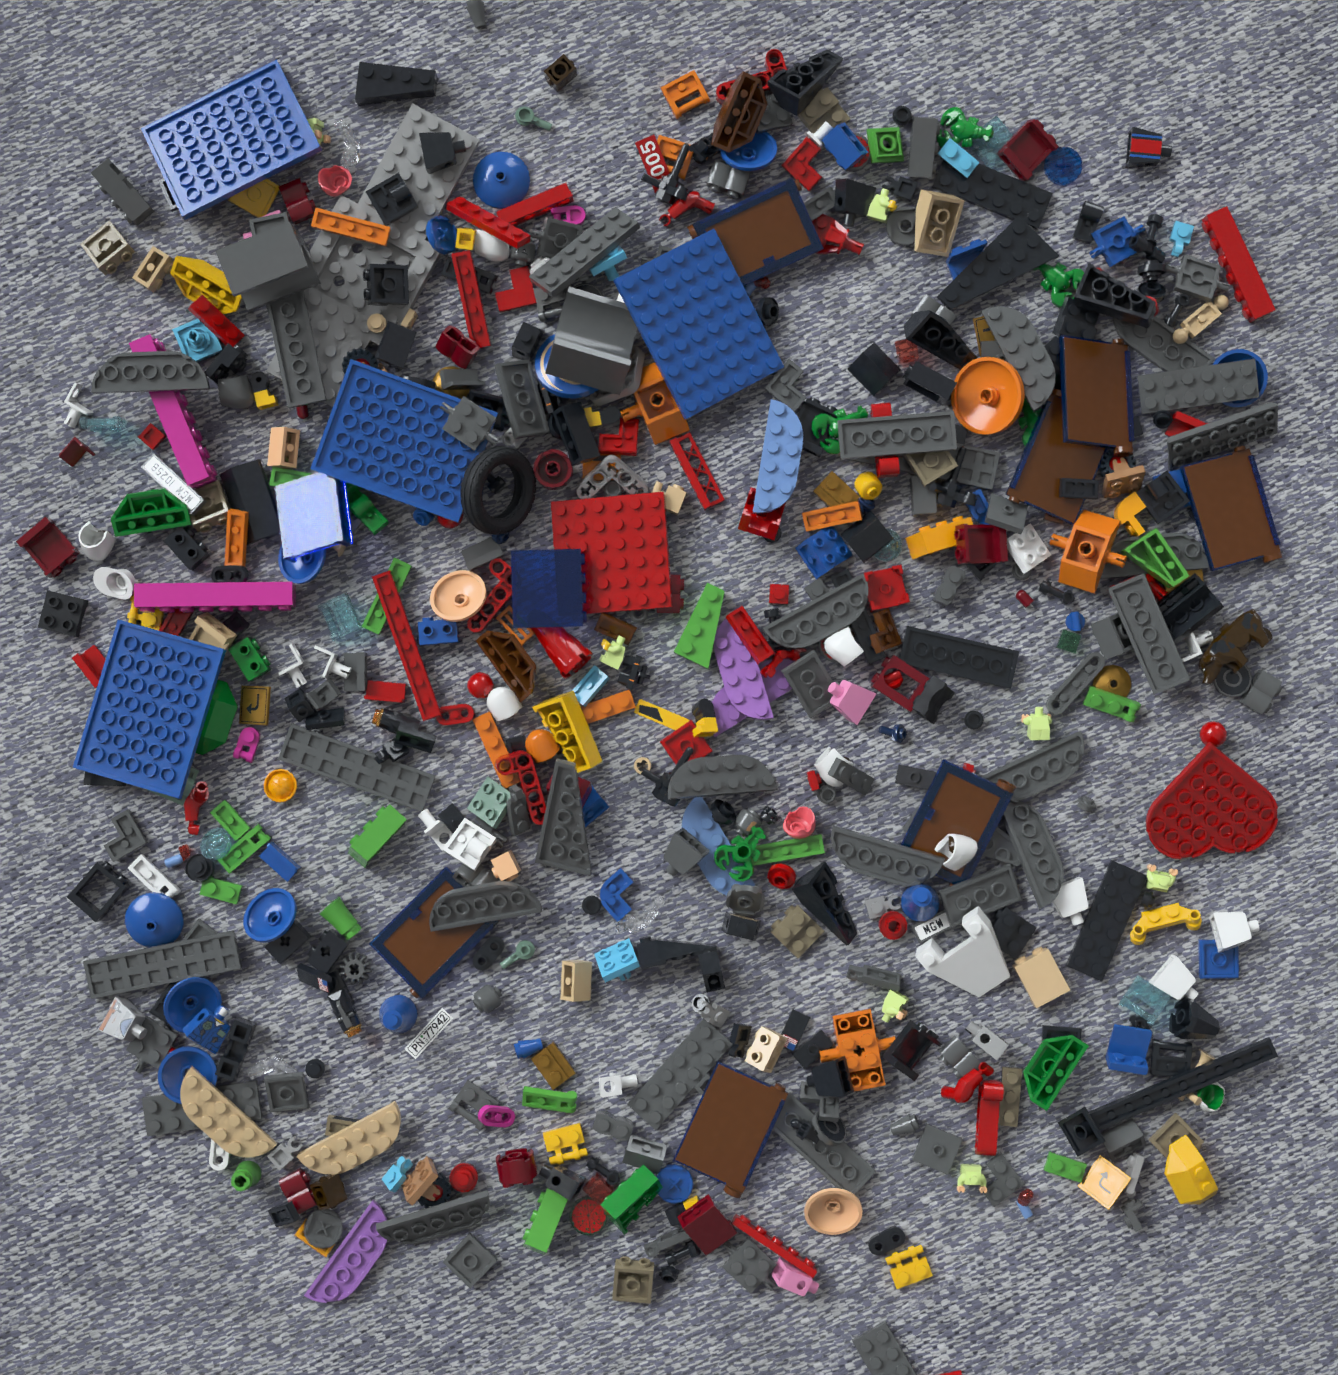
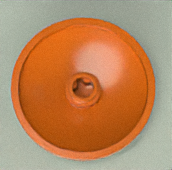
(987, 395)

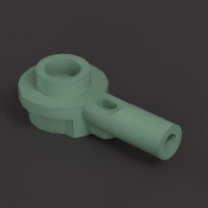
(525, 116)
(524, 950)

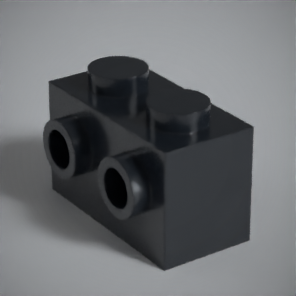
(186, 547)

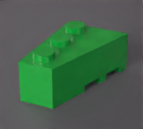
(630, 1197)

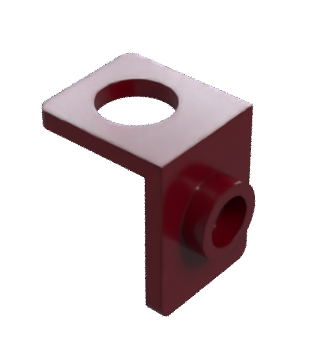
(74, 451)

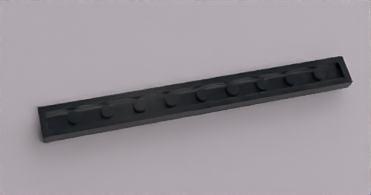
(1184, 1083)

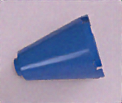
(920, 902)
(398, 1014)

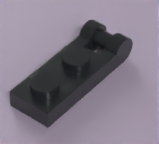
(449, 272)

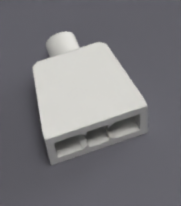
(1071, 900)
(1231, 929)
(1175, 979)

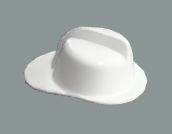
(114, 582)

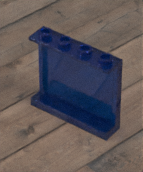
(312, 515)
(548, 588)

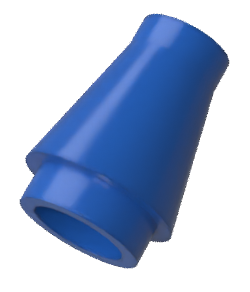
(527, 1047)

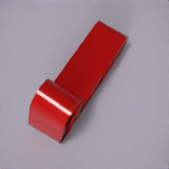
(771, 69)
(886, 465)
(492, 599)
(527, 788)
(989, 1098)

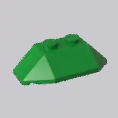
(149, 512)
(218, 719)
(1052, 1067)

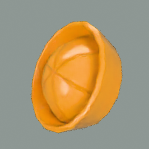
(280, 785)

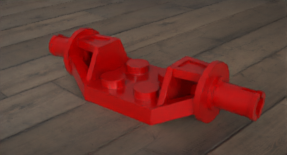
(832, 231)

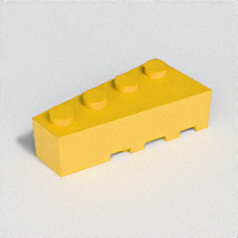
(570, 729)

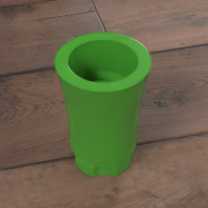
(341, 918)
(250, 1171)

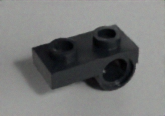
(1087, 222)

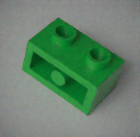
(250, 659)

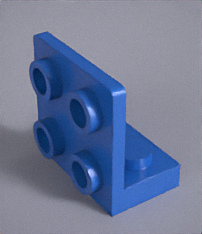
(962, 257)
(823, 551)
(1128, 1049)

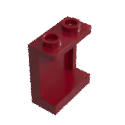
(1027, 149)
(980, 544)
(49, 547)
(706, 1225)

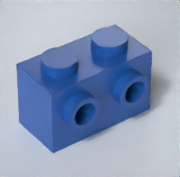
(844, 146)
(437, 632)

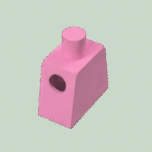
(850, 700)
(793, 1279)

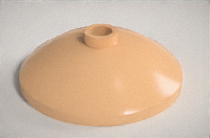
(453, 590)
(833, 1211)

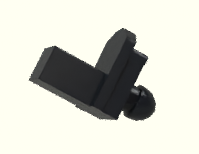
(805, 1129)

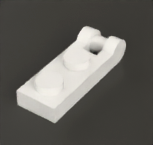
(152, 876)

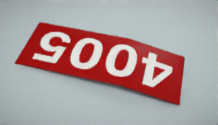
(652, 158)

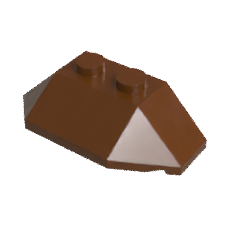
(740, 113)
(510, 661)

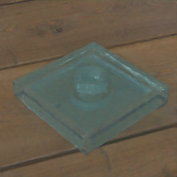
(988, 150)

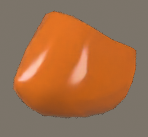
(541, 745)

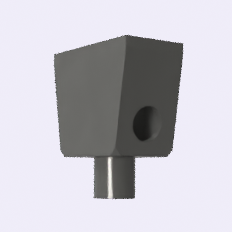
(684, 852)

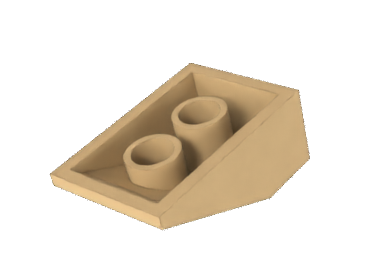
(936, 222)

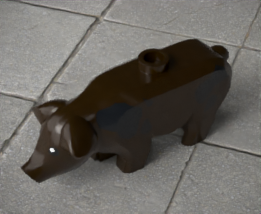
(1228, 646)

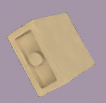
(212, 632)
(1040, 976)

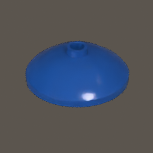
(753, 155)
(501, 192)
(1262, 375)
(304, 569)
(154, 909)
(270, 915)
(203, 995)
(177, 1062)

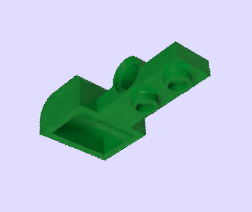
(364, 509)

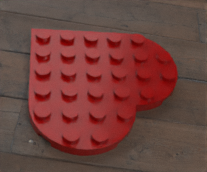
(1209, 807)

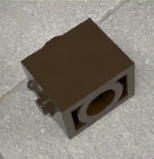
(560, 73)
(328, 1191)

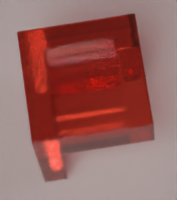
(906, 351)
(598, 1188)

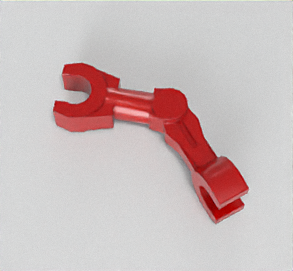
(794, 655)

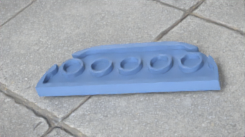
(779, 458)
(700, 824)

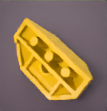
(200, 278)
(1188, 1173)

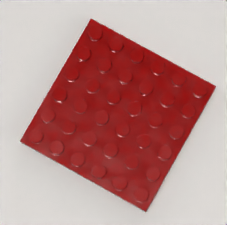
(622, 549)

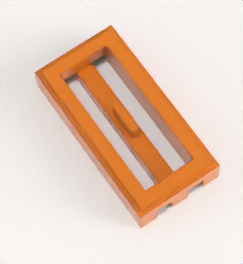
(504, 613)

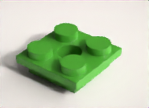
(878, 151)

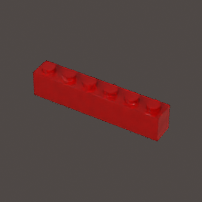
(1237, 264)

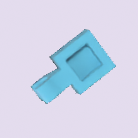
(1181, 236)
(396, 1174)

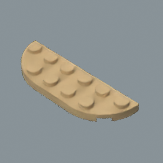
(222, 1118)
(354, 1143)

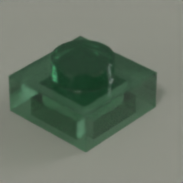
(1068, 641)

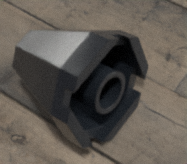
(1192, 1021)

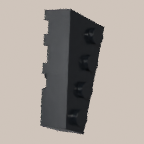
(393, 83)
(1112, 298)

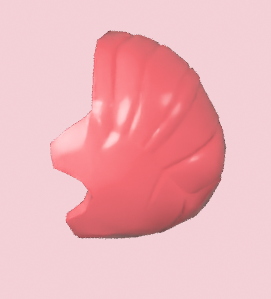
(334, 180)
(800, 823)

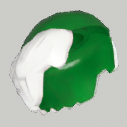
(1211, 1096)

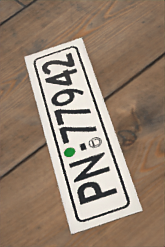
(428, 1033)

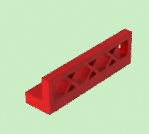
(536, 205)
(689, 471)

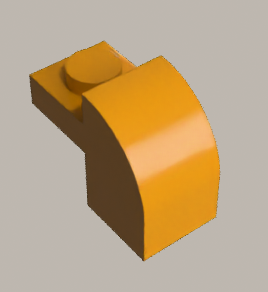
(1125, 513)

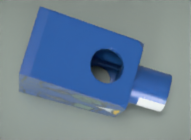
(208, 1028)

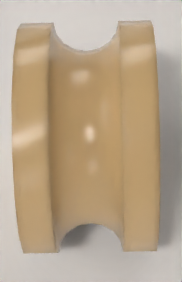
(640, 760)

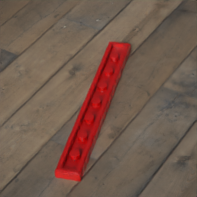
(406, 645)

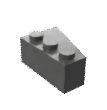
(923, 147)
(122, 192)

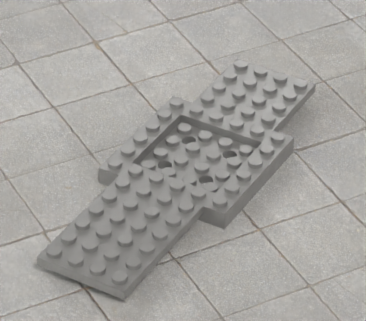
(341, 313)

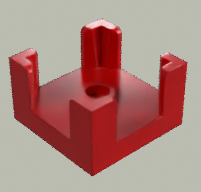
(763, 524)
(886, 588)

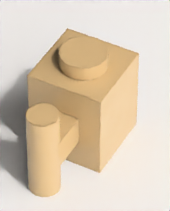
(673, 497)

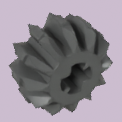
(362, 968)

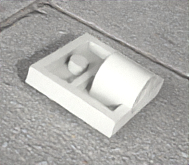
(1027, 548)
(469, 844)

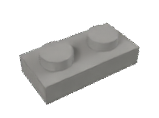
(1134, 1166)

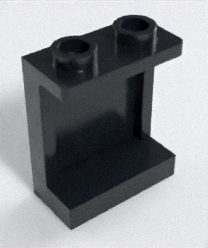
(810, 409)
(910, 1048)

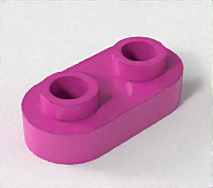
(494, 1116)

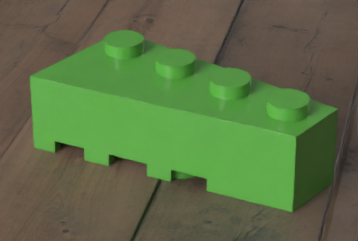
(700, 631)

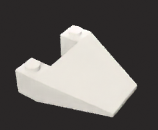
(973, 964)

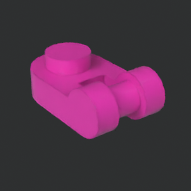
(574, 214)
(249, 737)

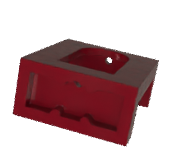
(880, 685)

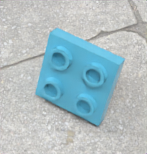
(607, 264)
(197, 340)
(617, 961)

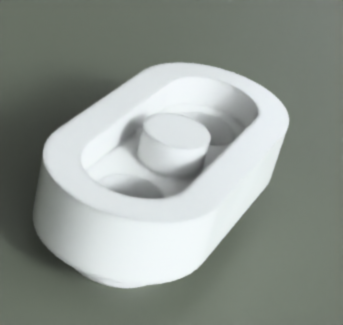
(215, 1151)

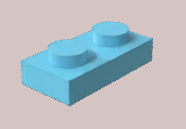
(958, 158)
(590, 685)

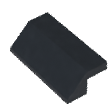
(250, 492)
(1188, 607)

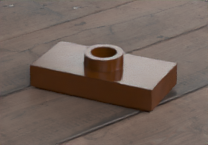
(614, 627)

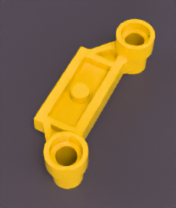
(1162, 918)

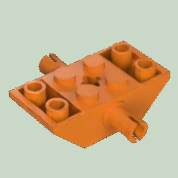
(662, 420)
(1085, 569)
(854, 1030)

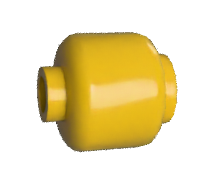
(868, 485)

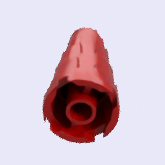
(563, 649)

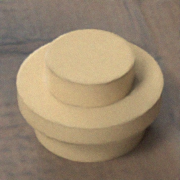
(376, 323)

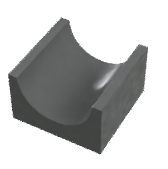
(268, 266)
(592, 341)

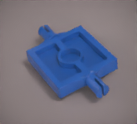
(1114, 241)

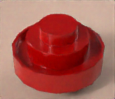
(781, 876)
(892, 925)
(463, 1177)

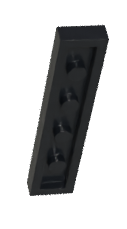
(862, 625)

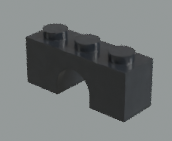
(235, 1053)

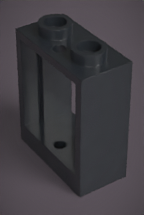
(928, 382)
(88, 907)

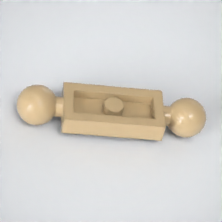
(1200, 319)

